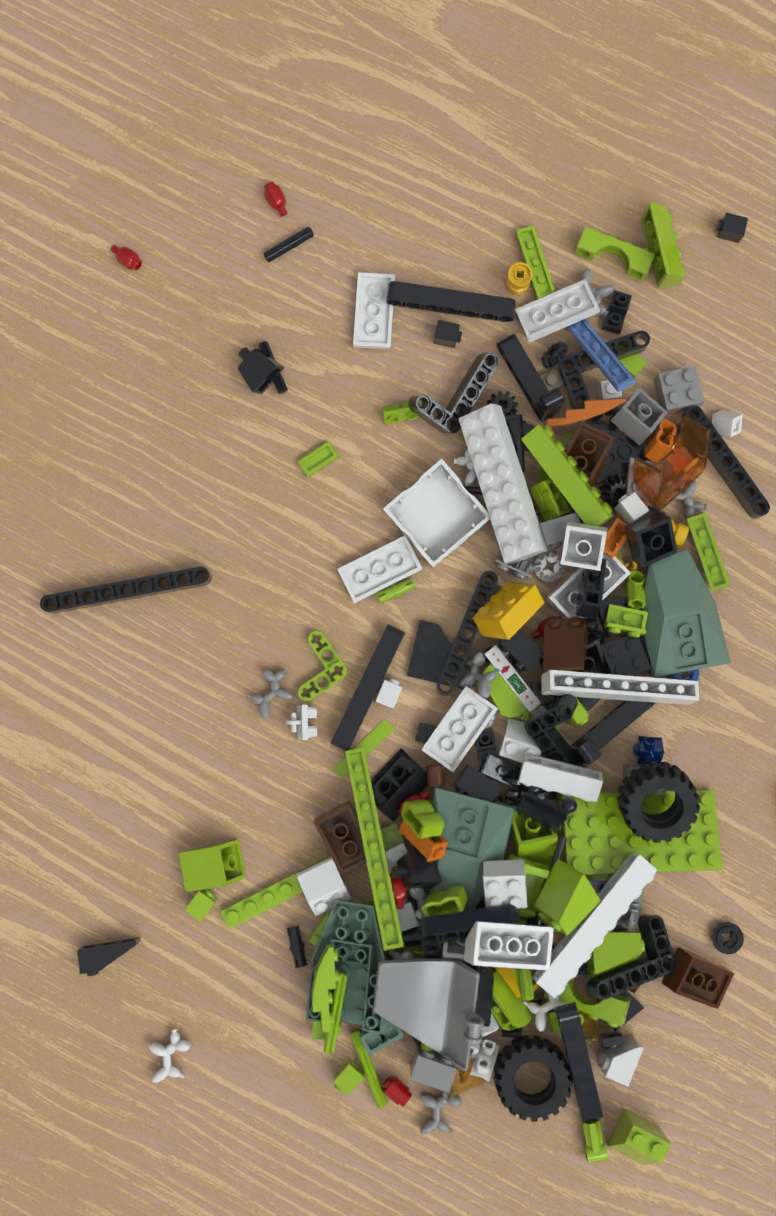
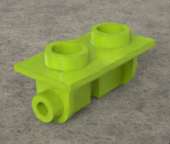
(394, 414)

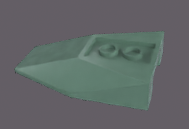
(681, 619)
(475, 833)
(359, 945)

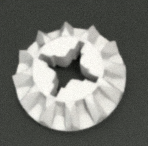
(547, 575)

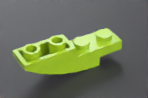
(325, 979)

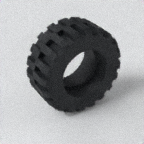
(665, 824)
(536, 1104)

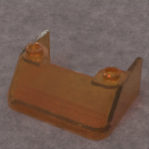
(677, 469)

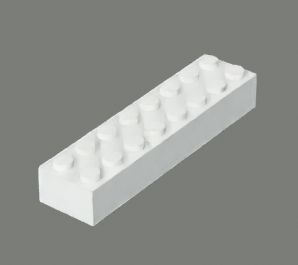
(502, 484)

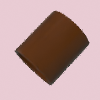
(435, 776)

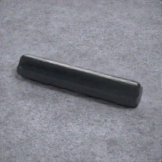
(288, 244)
(279, 381)

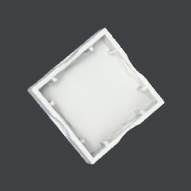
(437, 513)

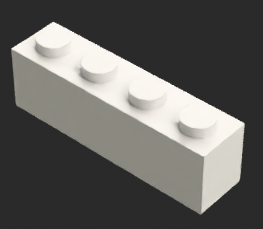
(561, 777)

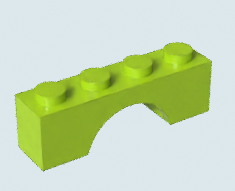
(636, 259)
(611, 1010)

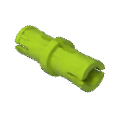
(396, 590)

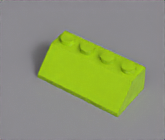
(662, 242)

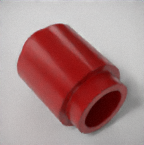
(396, 1090)

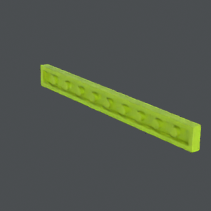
(374, 849)
(286, 888)

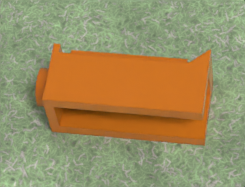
(432, 847)

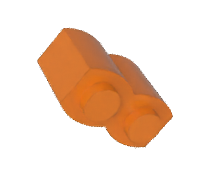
(660, 440)

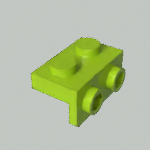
(626, 620)

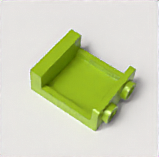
(535, 876)

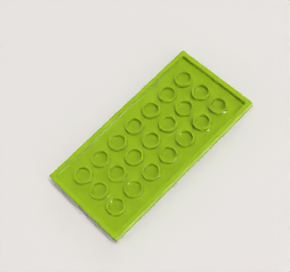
(602, 841)

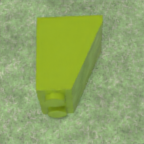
(532, 840)
(212, 865)
(565, 898)
(615, 952)
(639, 1139)

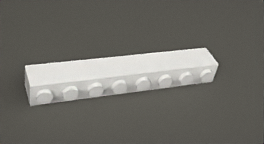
(620, 687)
(590, 932)

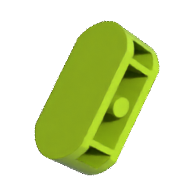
(503, 696)
(506, 1007)

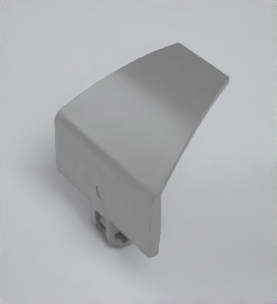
(432, 1003)

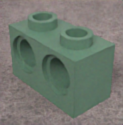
(374, 1042)

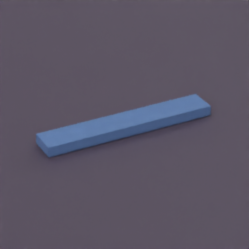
(601, 355)

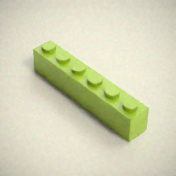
(566, 476)

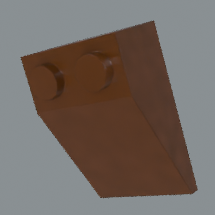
(590, 450)
(565, 644)
(342, 837)
(698, 978)

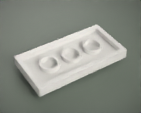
(557, 310)
(372, 312)
(379, 569)
(459, 729)

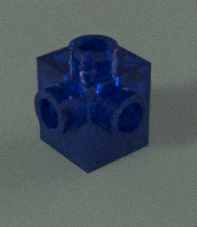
(648, 750)

